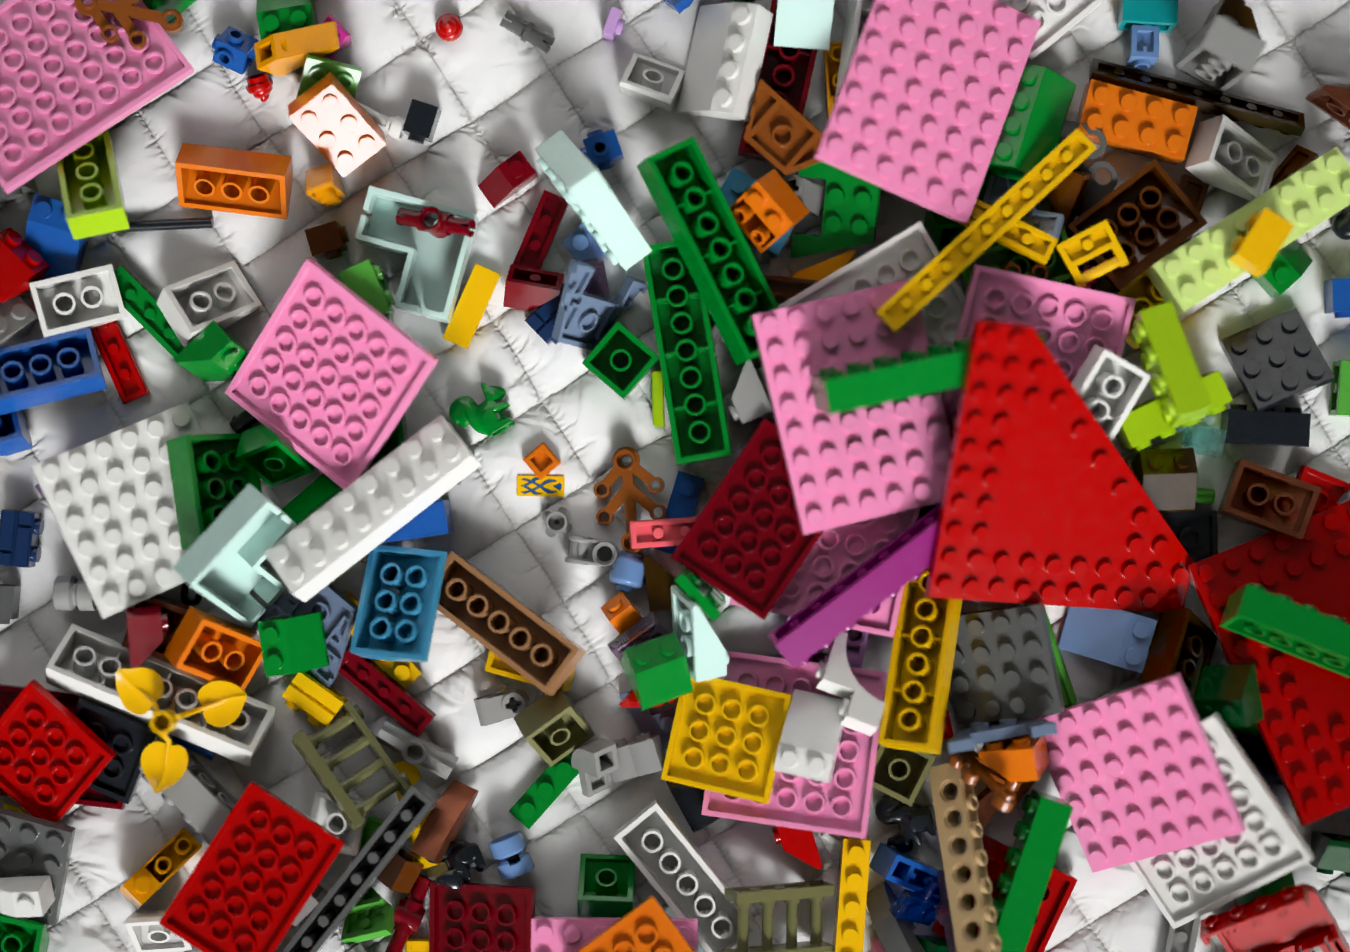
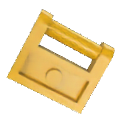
(1086, 247)

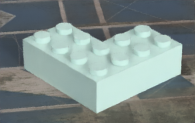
(592, 200)
(432, 264)
(229, 556)

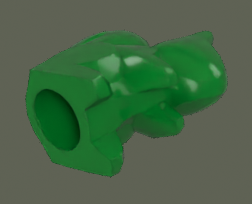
(483, 418)

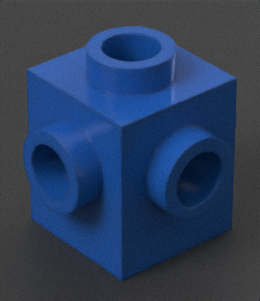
(234, 50)
(606, 140)

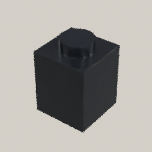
(421, 121)

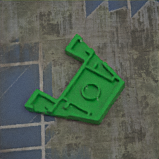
(848, 212)

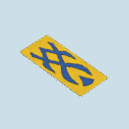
(546, 487)

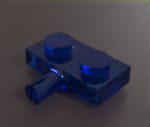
(917, 905)

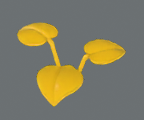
(139, 691)

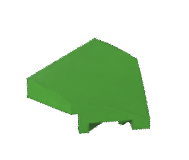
(368, 919)

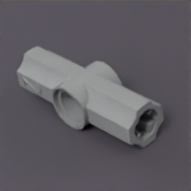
(432, 758)

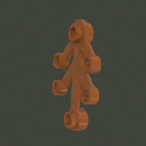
(123, 10)
(629, 493)
(1003, 797)

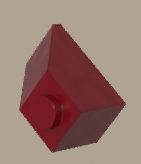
(507, 179)
(530, 287)
(144, 632)

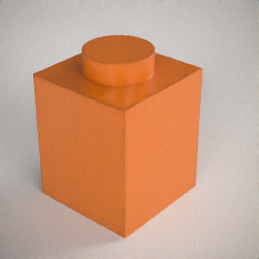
(621, 612)

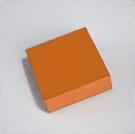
(541, 461)

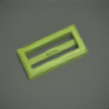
(658, 399)

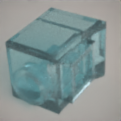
(1204, 440)

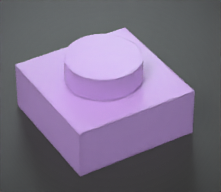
(614, 24)

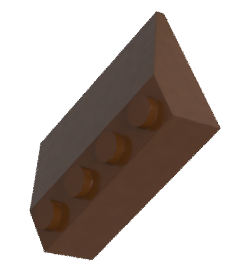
(1147, 218)

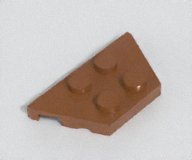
(781, 132)

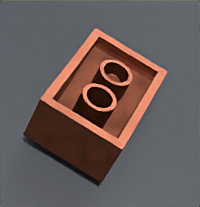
(1333, 101)
(1268, 499)

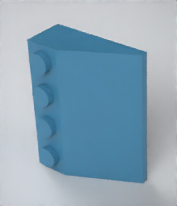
(398, 604)

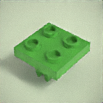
(318, 67)

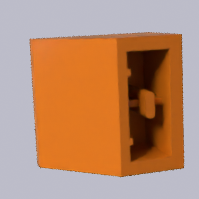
(768, 210)
(1017, 757)

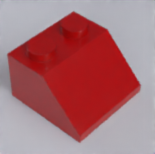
(18, 265)

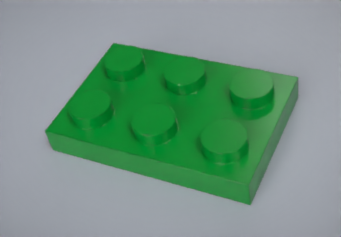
(706, 597)

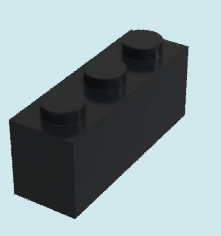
(1266, 427)

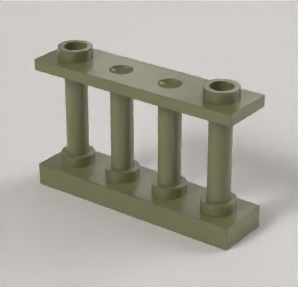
(338, 789)
(767, 896)

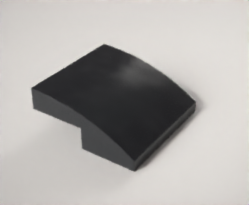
(690, 803)

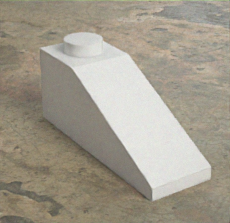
(26, 896)

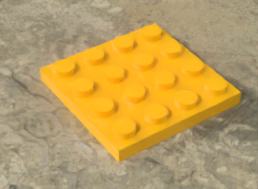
(727, 739)

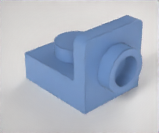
(1143, 46)

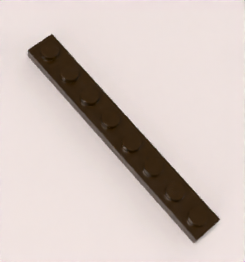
(1206, 99)

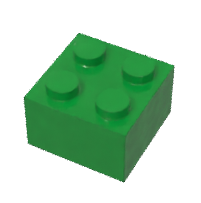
(621, 360)

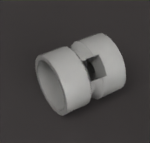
(72, 593)

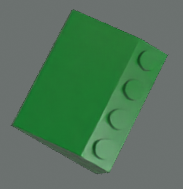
(205, 480)

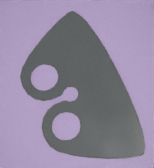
(1094, 191)

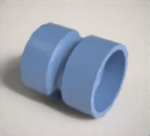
(508, 846)

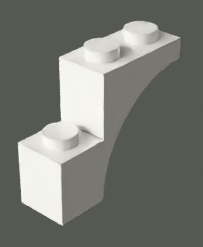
(858, 708)

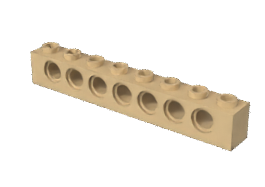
(957, 863)

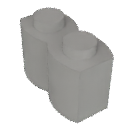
(638, 756)

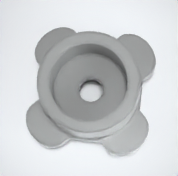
(563, 526)

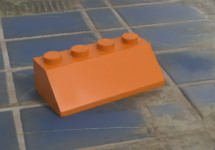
(234, 180)

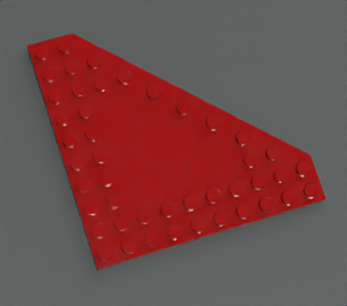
(1042, 496)
(1301, 702)

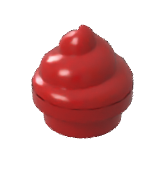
(449, 27)
(260, 86)

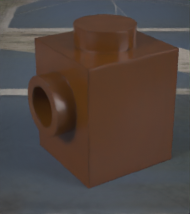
(327, 240)
(401, 871)

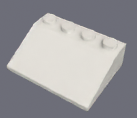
(725, 60)

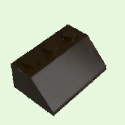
(1179, 646)

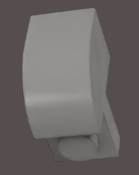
(594, 764)

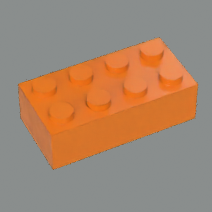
(1137, 121)

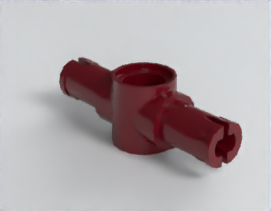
(445, 226)
(409, 914)

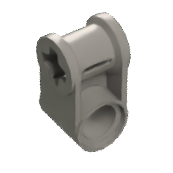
(808, 192)
(589, 551)
(496, 706)

